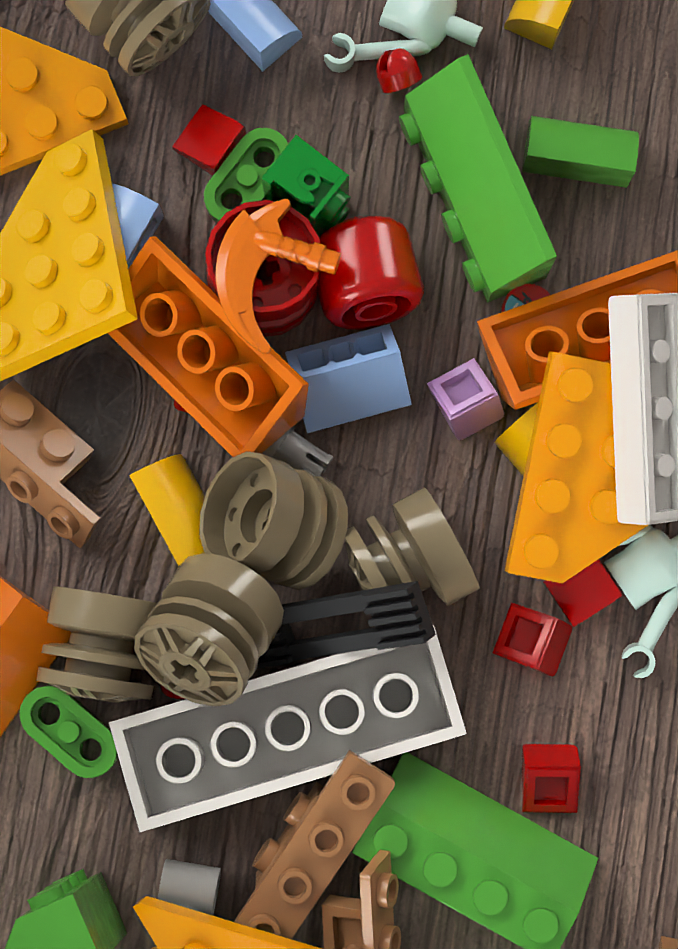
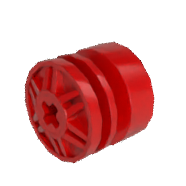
(293, 286)

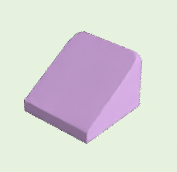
(466, 399)

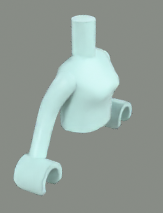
(419, 20)
(643, 572)

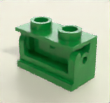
(310, 183)

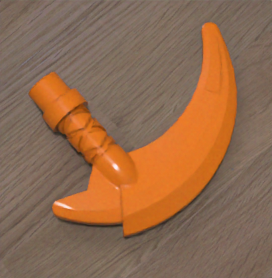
(243, 252)

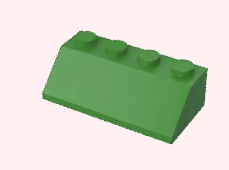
(477, 181)
(479, 856)
(70, 915)

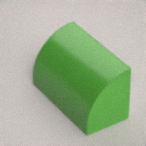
(580, 151)

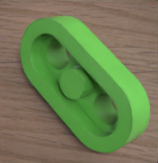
(240, 173)
(68, 734)

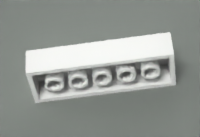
(285, 730)

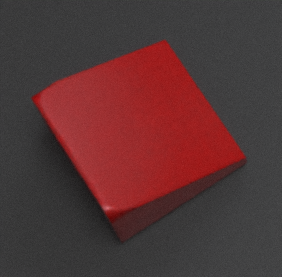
(209, 139)
(584, 593)
(533, 639)
(550, 778)

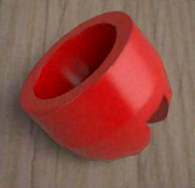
(397, 70)

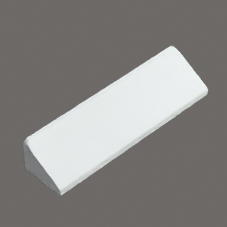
(645, 406)

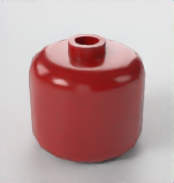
(375, 276)

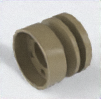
(140, 30)
(274, 519)
(417, 551)
(209, 629)
(99, 646)

